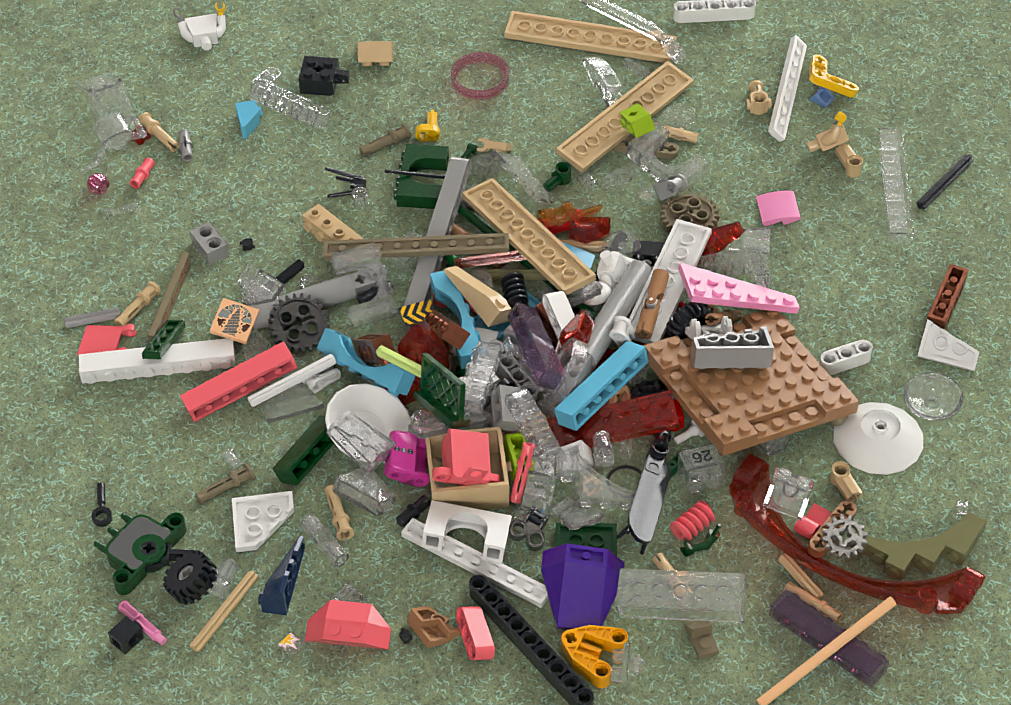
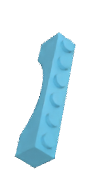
(449, 295)
(389, 376)

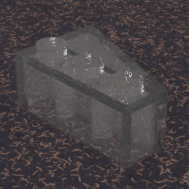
(360, 441)

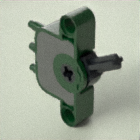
(142, 548)

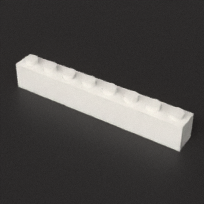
(178, 359)

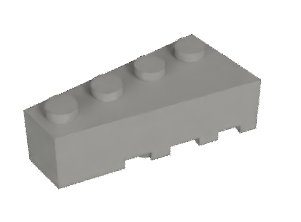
(733, 350)

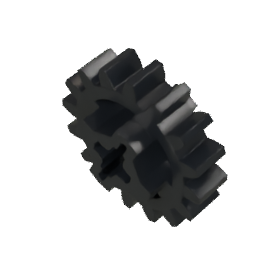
(647, 388)

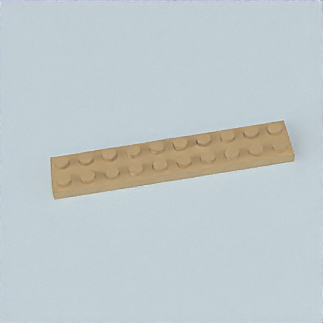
(584, 36)
(605, 130)
(529, 236)

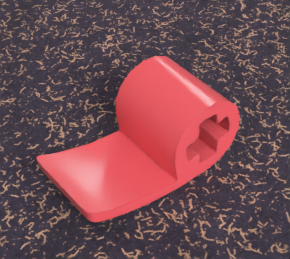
(812, 521)

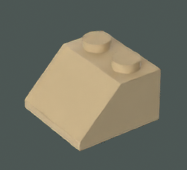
(375, 52)

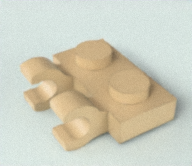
(495, 145)

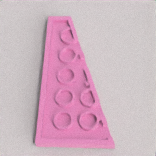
(718, 289)

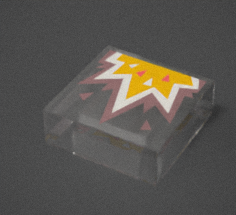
(291, 645)

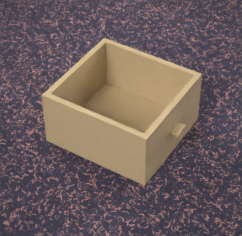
(476, 496)

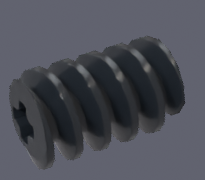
(514, 289)

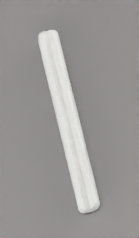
(291, 380)

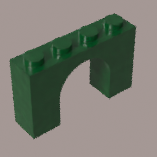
(418, 158)

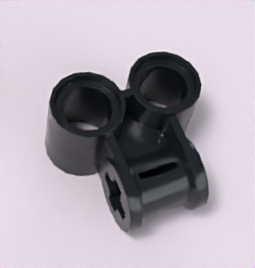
(532, 526)

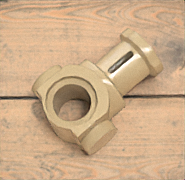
(758, 99)

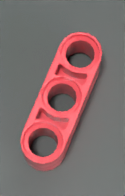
(475, 633)

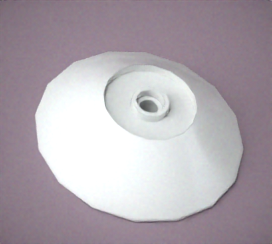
(371, 405)
(879, 439)

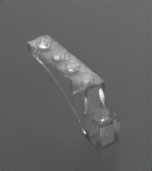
(589, 485)

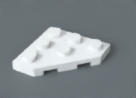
(259, 517)

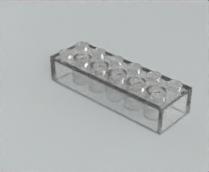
(682, 595)

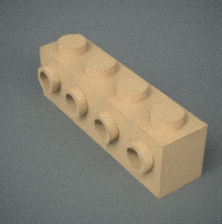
(327, 226)

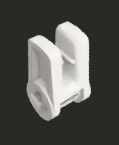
(622, 330)
(323, 378)

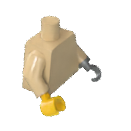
(830, 137)

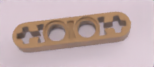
(817, 538)

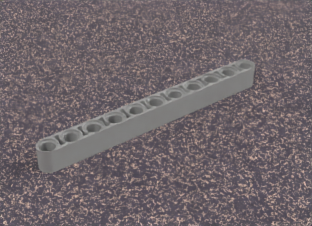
(440, 225)

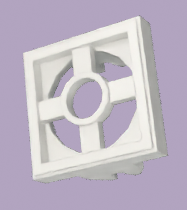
(695, 329)

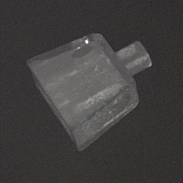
(754, 238)

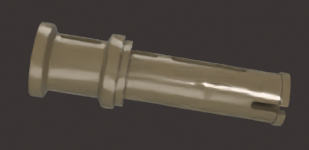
(392, 137)
(233, 479)

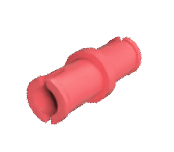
(142, 173)

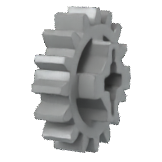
(837, 534)

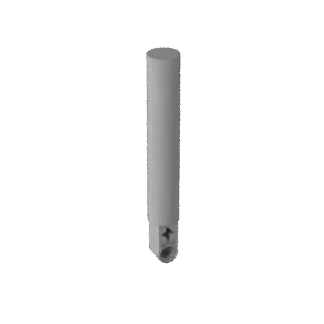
(327, 292)
(618, 304)

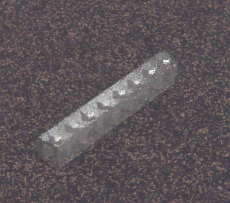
(894, 186)

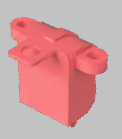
(465, 459)

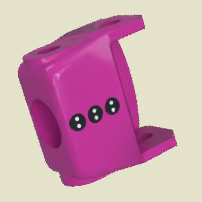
(407, 459)

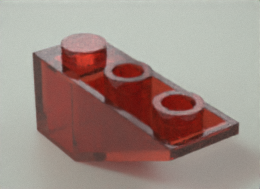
(722, 237)

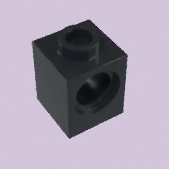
(126, 634)

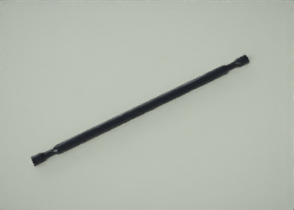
(415, 174)

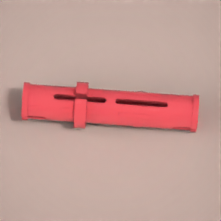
(527, 450)

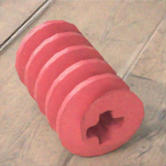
(692, 520)

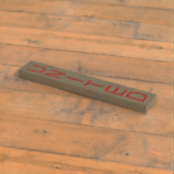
(171, 294)

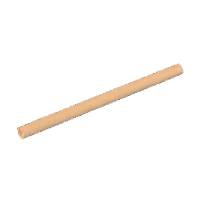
(826, 652)

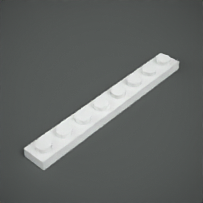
(787, 88)
(472, 561)

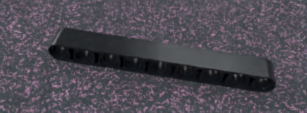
(526, 635)

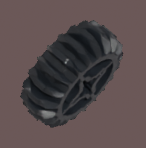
(683, 317)

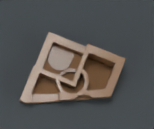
(431, 626)

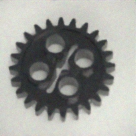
(291, 308)

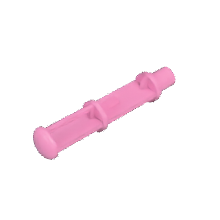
(148, 628)

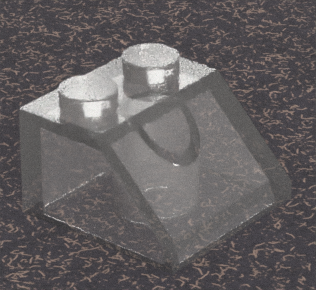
(788, 493)

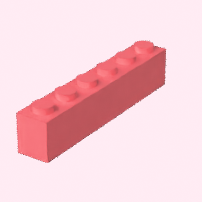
(238, 381)

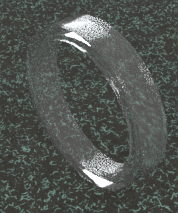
(577, 351)

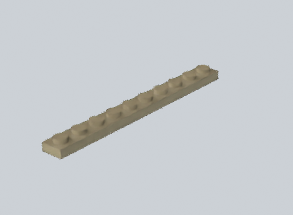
(426, 245)

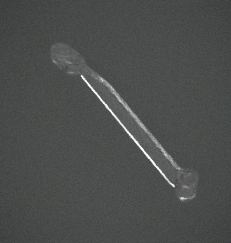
(648, 28)

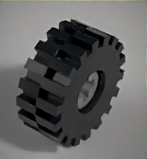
(190, 577)

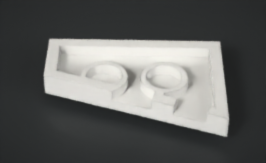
(946, 349)

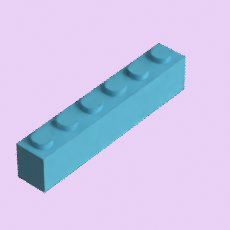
(601, 385)

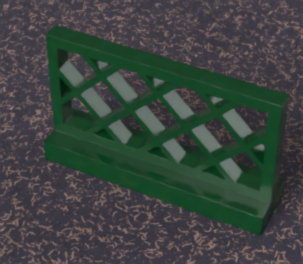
(436, 402)

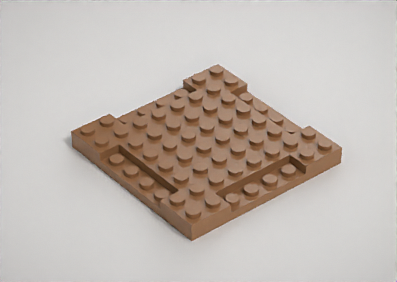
(753, 404)

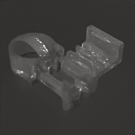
(515, 349)

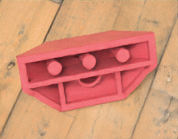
(348, 625)

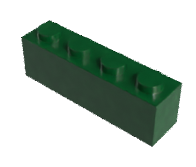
(304, 453)

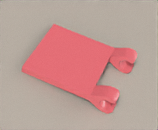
(104, 338)

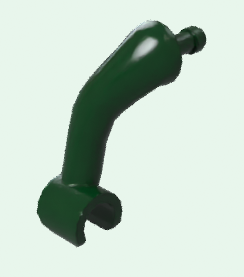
(471, 148)
(711, 537)

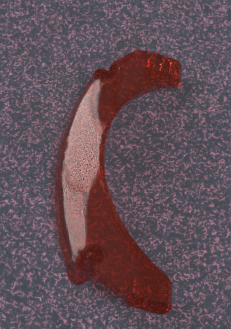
(941, 594)

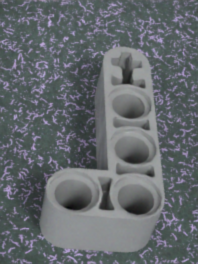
(513, 372)

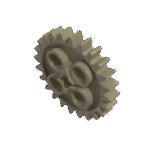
(689, 209)

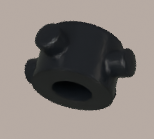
(247, 244)
(405, 635)

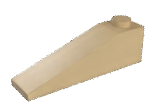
(484, 300)

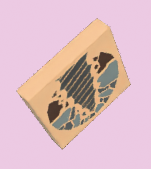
(234, 321)

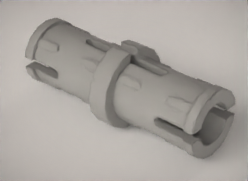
(186, 151)

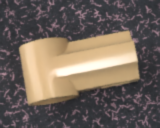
(849, 159)
(845, 481)

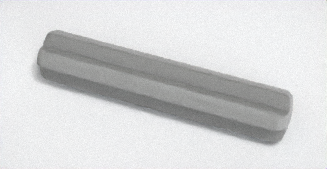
(92, 317)

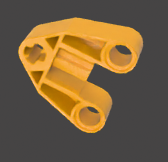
(584, 648)

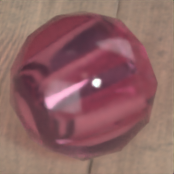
(98, 184)

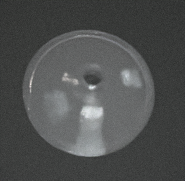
(933, 389)

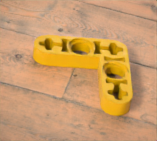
(819, 76)

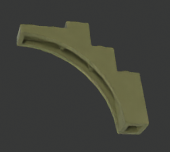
(926, 554)

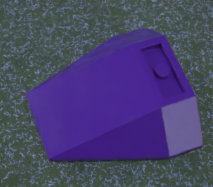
(580, 584)

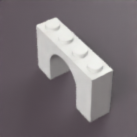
(446, 517)

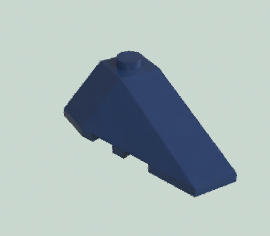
(281, 584)

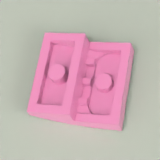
(778, 207)

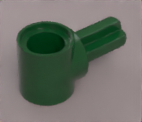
(560, 176)

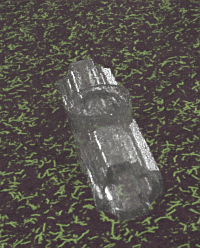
(330, 547)

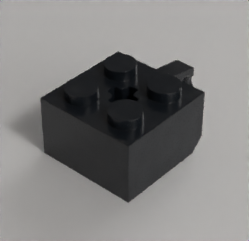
(321, 75)

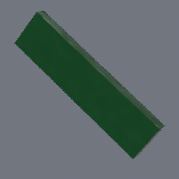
(163, 339)

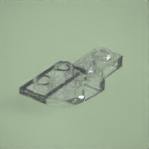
(603, 78)

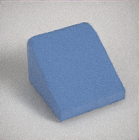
(822, 97)

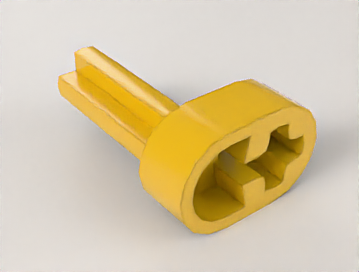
(431, 129)

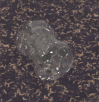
(360, 198)

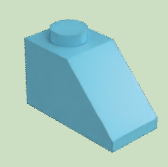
(248, 116)

